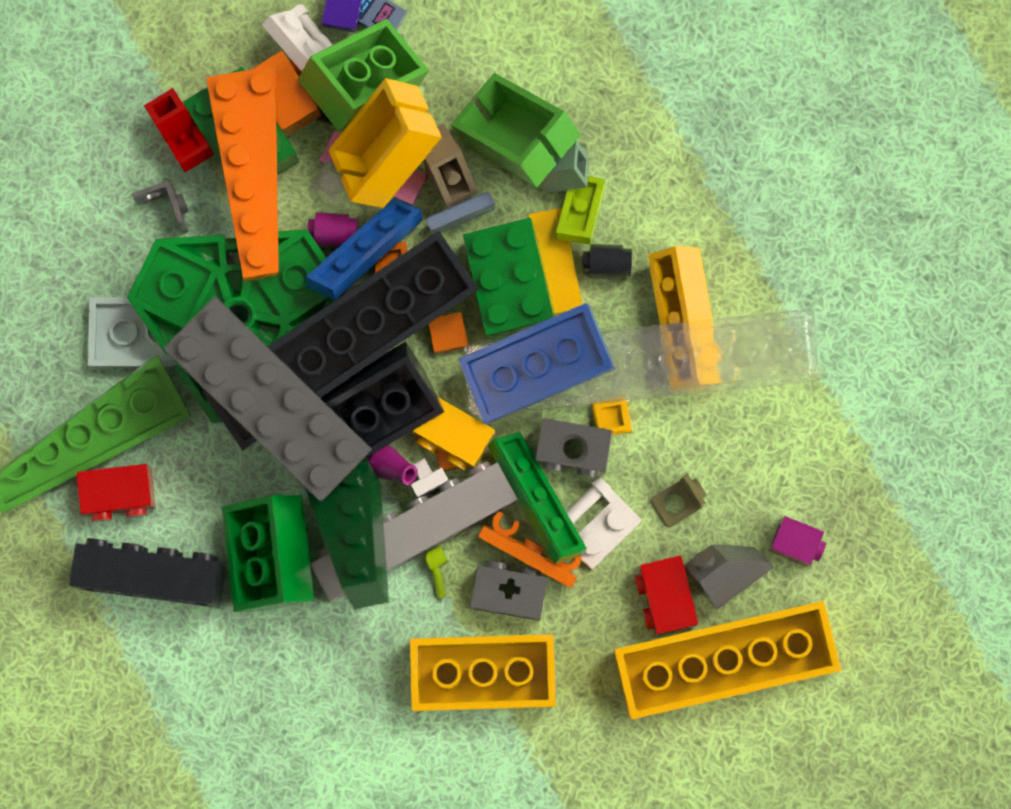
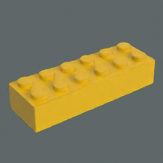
(726, 660)

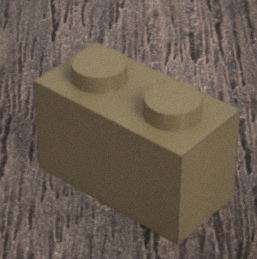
(449, 170)

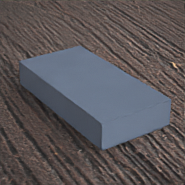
(461, 213)

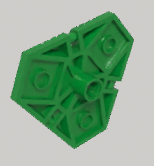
(189, 271)

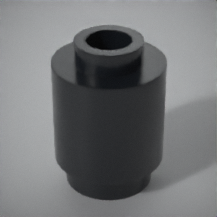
(607, 261)

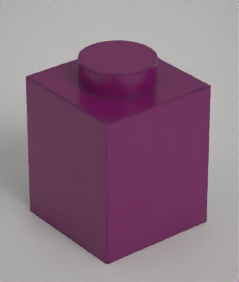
(798, 542)

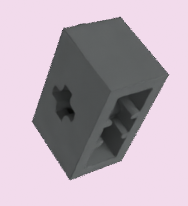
(524, 605)

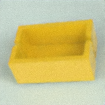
(384, 143)

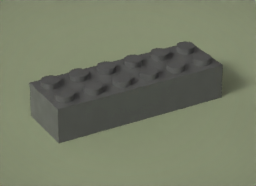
(267, 398)

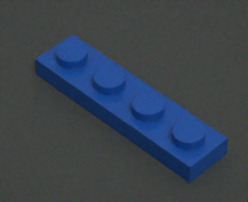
(364, 248)

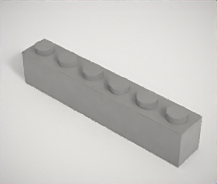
(431, 521)

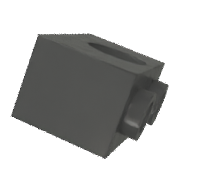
(594, 439)

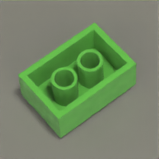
(352, 69)

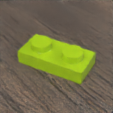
(581, 212)

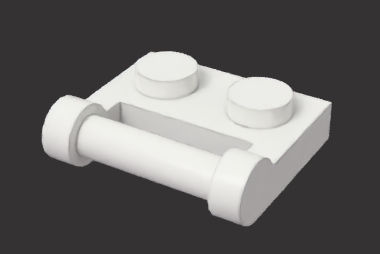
(296, 34)
(608, 527)

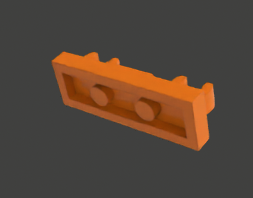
(529, 551)

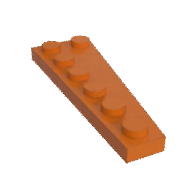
(247, 143)

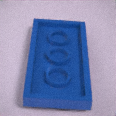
(536, 363)

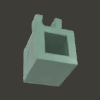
(569, 172)

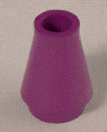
(392, 466)

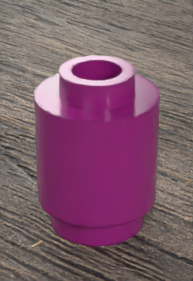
(331, 229)

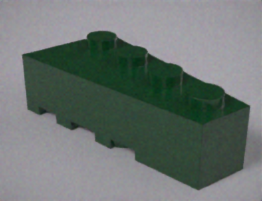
(354, 535)

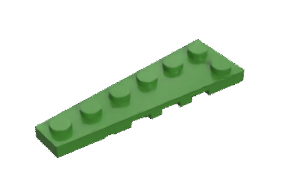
(109, 425)

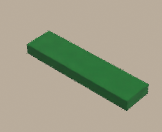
(537, 497)

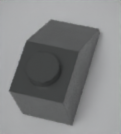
(726, 571)

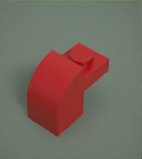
(179, 130)

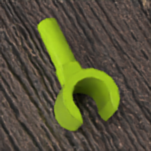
(435, 559)

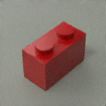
(116, 491)
(666, 595)

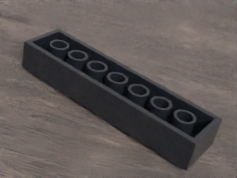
(367, 321)

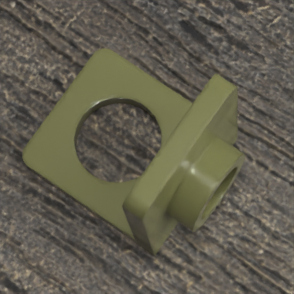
(689, 490)

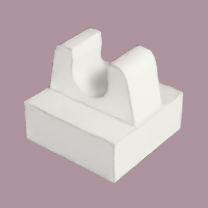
(428, 481)

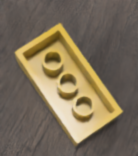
(482, 672)

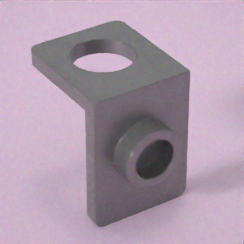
(160, 190)

